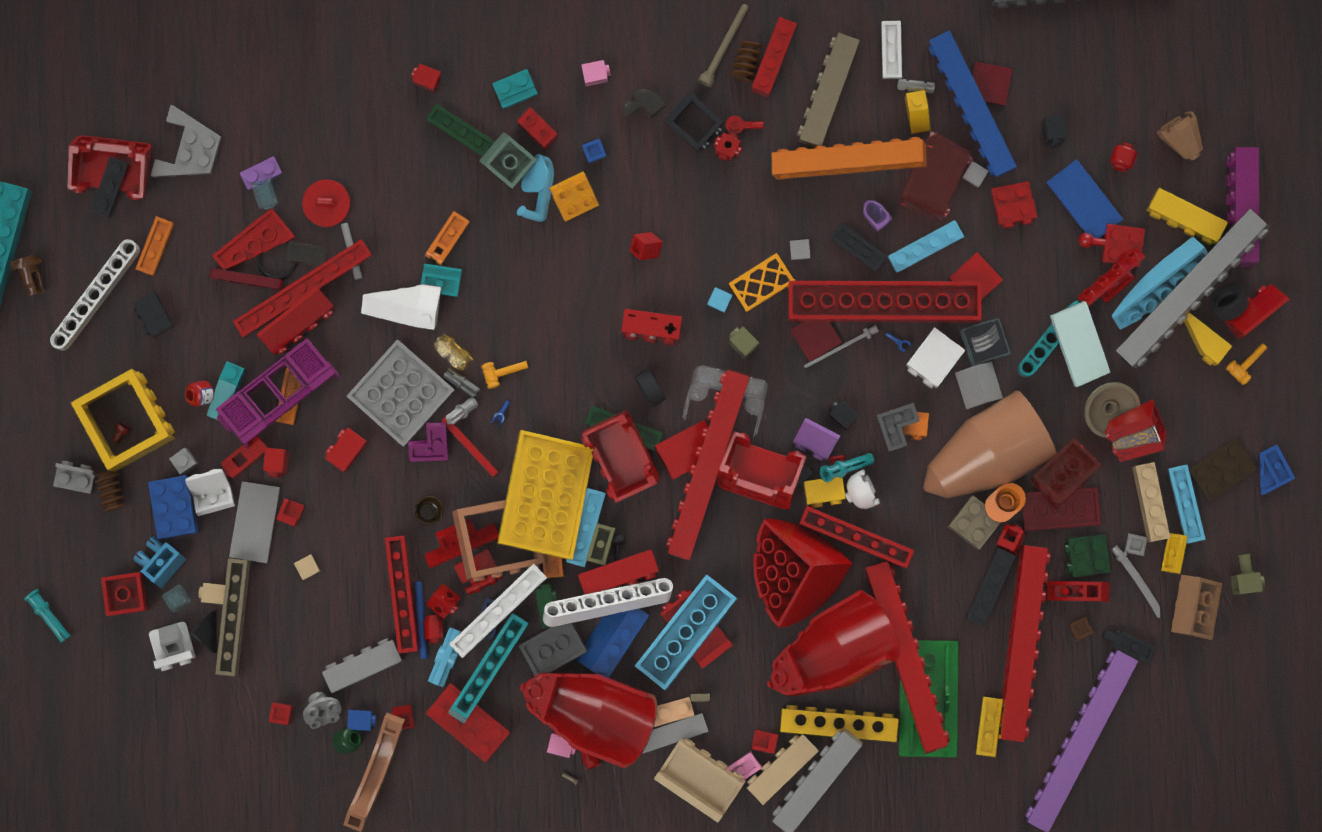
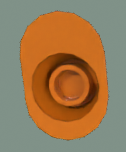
(1005, 502)

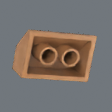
(1196, 607)

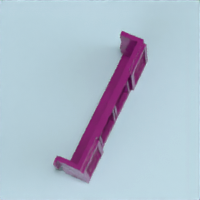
(246, 419)

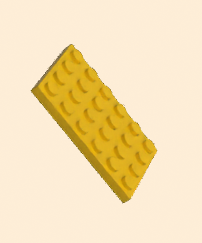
(545, 495)

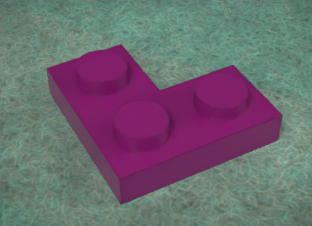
(434, 448)

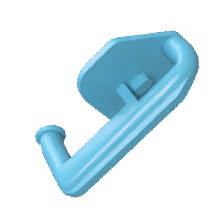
(538, 179)

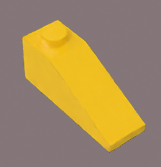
(1208, 343)

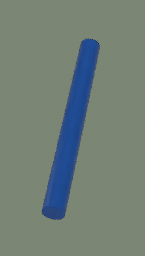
(420, 618)

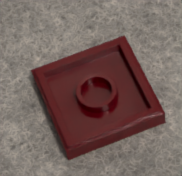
(992, 82)
(815, 338)

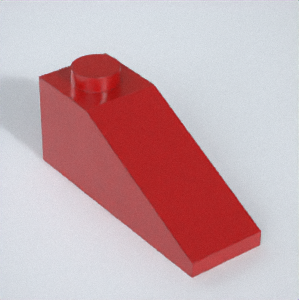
(1078, 591)

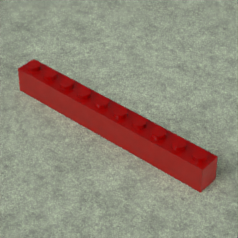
(708, 464)
(909, 663)

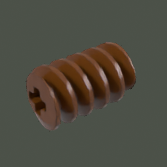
(745, 61)
(110, 491)

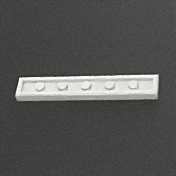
(498, 611)

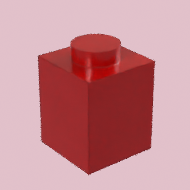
(426, 77)

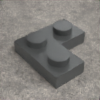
(892, 423)

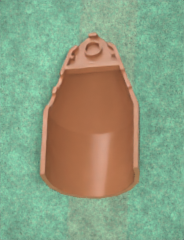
(991, 449)

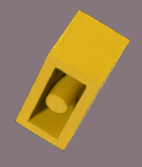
(820, 492)

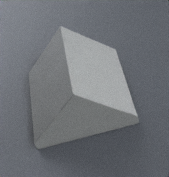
(978, 385)

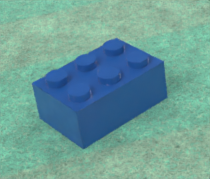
(173, 508)

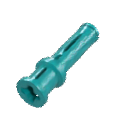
(840, 468)
(41, 608)

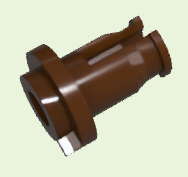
(29, 273)

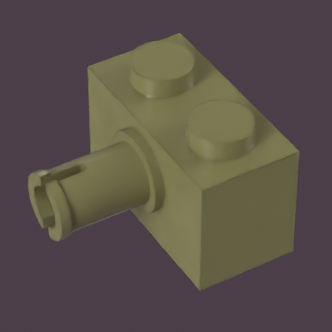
(1247, 580)

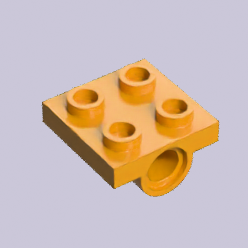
(574, 196)

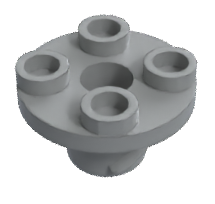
(321, 710)

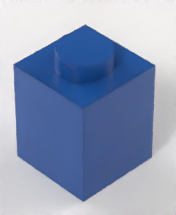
(361, 720)

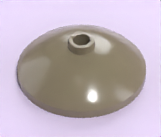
(1121, 400)

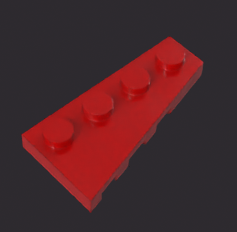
(255, 240)

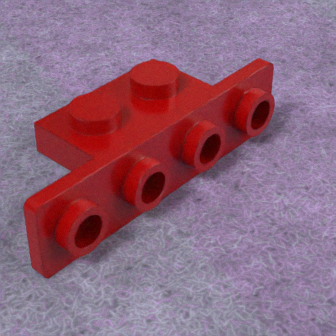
(1113, 280)
(450, 544)

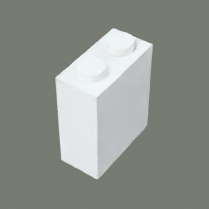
(934, 358)

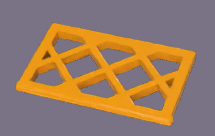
(746, 276)

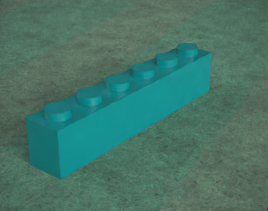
(488, 668)

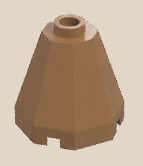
(1183, 136)

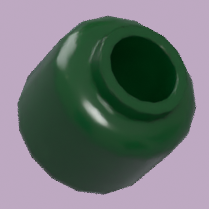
(346, 741)

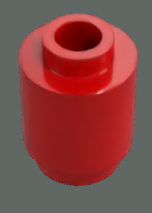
(433, 629)

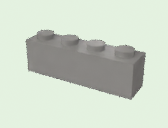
(362, 666)

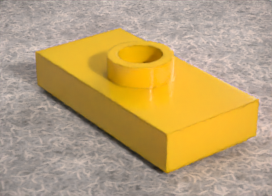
(1174, 553)

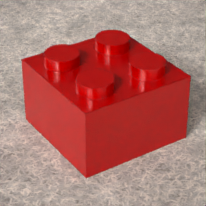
(124, 594)

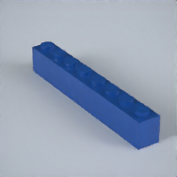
(974, 107)

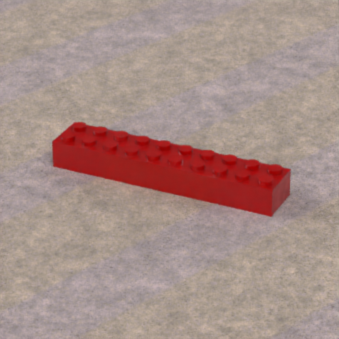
(884, 301)
(1022, 643)

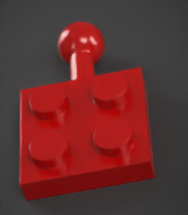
(1116, 242)

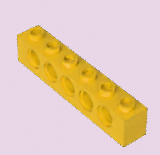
(788, 723)

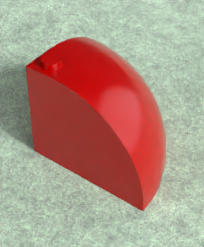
(795, 571)

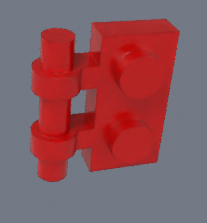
(482, 561)

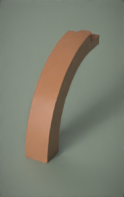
(375, 772)

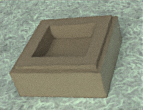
(700, 697)

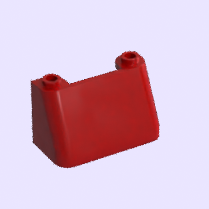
(91, 155)
(760, 472)

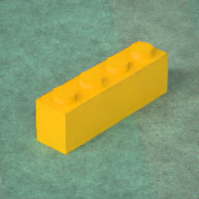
(1186, 216)

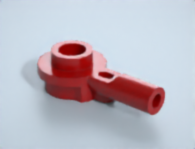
(736, 125)

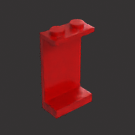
(714, 645)

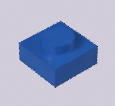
(594, 151)

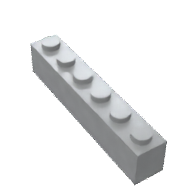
(817, 781)

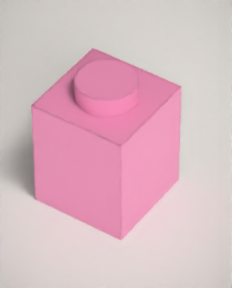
(595, 72)
(559, 746)

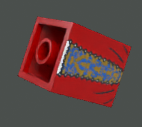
(1137, 432)

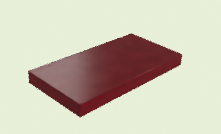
(1078, 511)

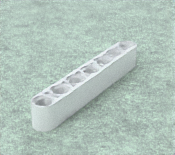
(86, 300)
(601, 608)

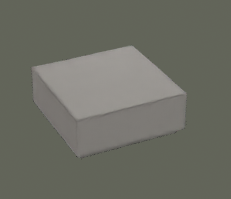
(975, 174)
(800, 249)
(1135, 544)

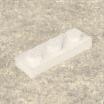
(891, 50)

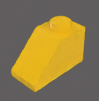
(917, 111)

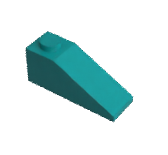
(227, 386)

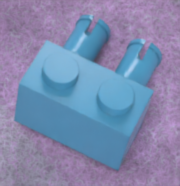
(163, 563)

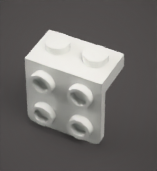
(210, 491)
(165, 663)

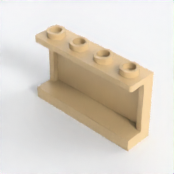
(700, 779)

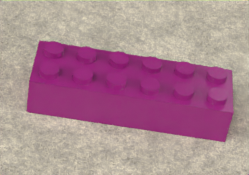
(1243, 192)

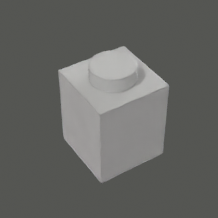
(184, 461)
(171, 640)

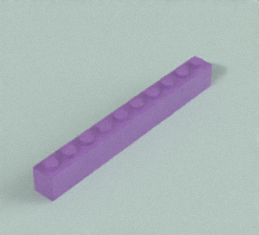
(1081, 741)

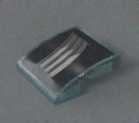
(985, 341)

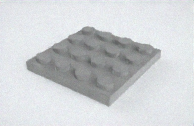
(400, 393)

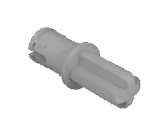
(461, 411)

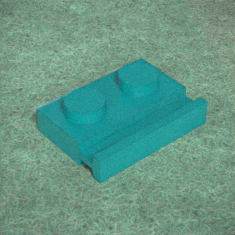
(515, 89)
(442, 277)

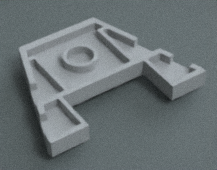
(196, 150)

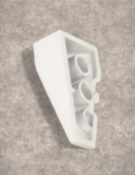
(409, 306)

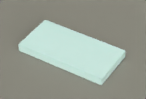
(1080, 344)

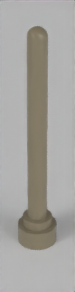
(707, 77)

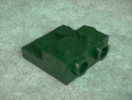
(1087, 556)
(544, 596)

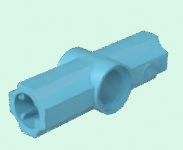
(444, 660)

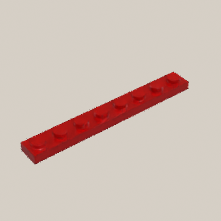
(294, 292)

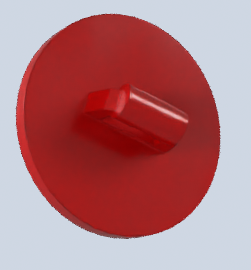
(326, 203)

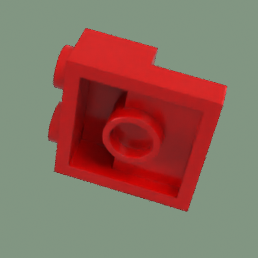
(1013, 204)

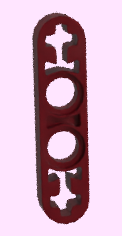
(246, 279)

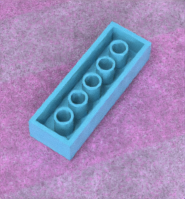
(686, 632)

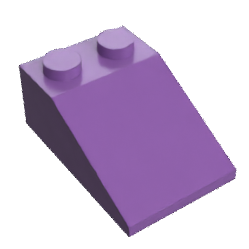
(815, 439)

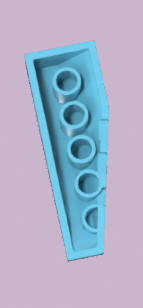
(1159, 283)

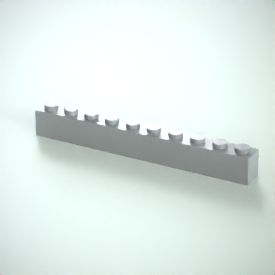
(1193, 288)

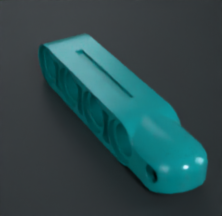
(1042, 344)

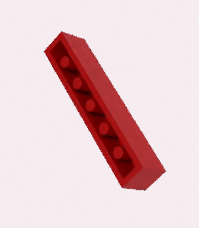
(856, 537)
(402, 594)

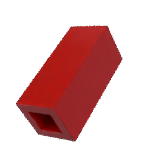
(244, 458)

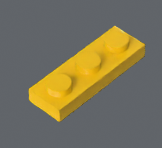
(989, 726)

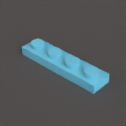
(925, 246)
(1186, 503)
(590, 515)

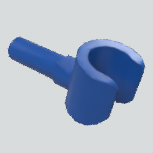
(899, 342)
(500, 416)

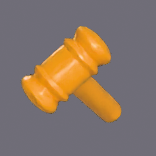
(1239, 371)
(491, 375)

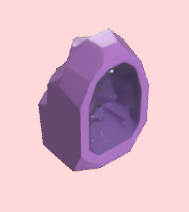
(876, 214)

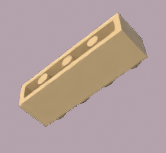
(1151, 502)
(782, 768)

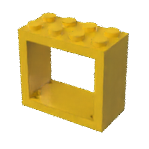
(147, 397)

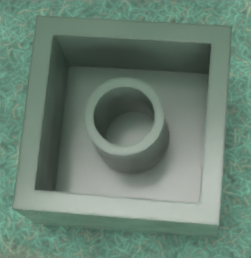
(507, 160)

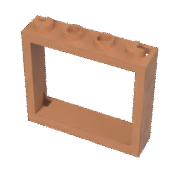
(465, 546)

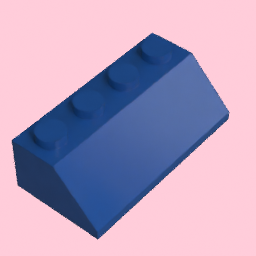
(611, 640)

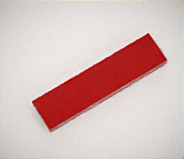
(471, 448)

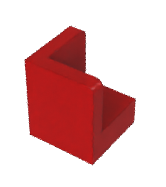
(646, 246)
(290, 512)
(281, 713)
(764, 741)

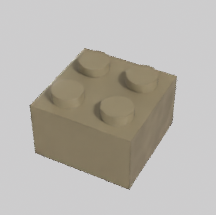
(973, 523)

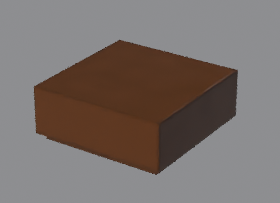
(1081, 628)

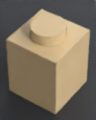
(212, 593)

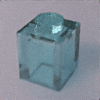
(265, 194)
(176, 598)

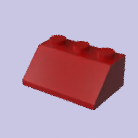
(1259, 308)

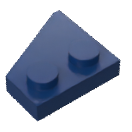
(1273, 470)

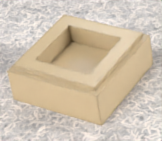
(307, 567)

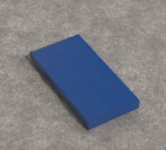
(1084, 199)

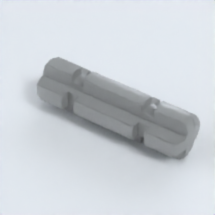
(913, 85)

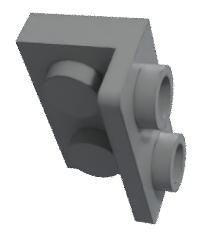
(74, 478)

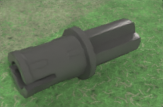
(461, 383)

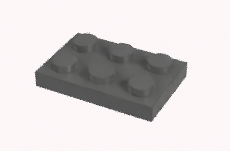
(553, 648)

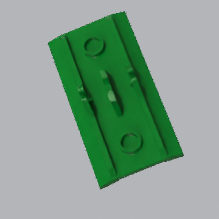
(942, 668)

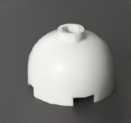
(861, 491)

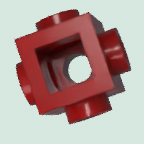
(727, 153)
(444, 601)

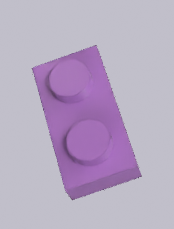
(261, 171)

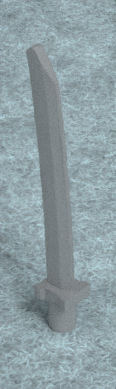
(867, 332)
(1121, 556)

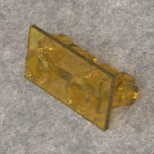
(459, 356)

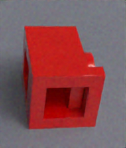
(1011, 532)

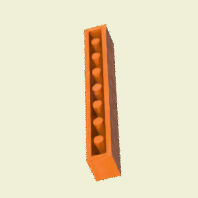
(849, 159)

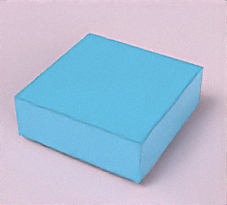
(719, 299)

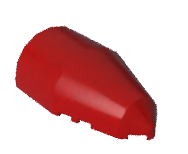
(837, 648)
(594, 714)

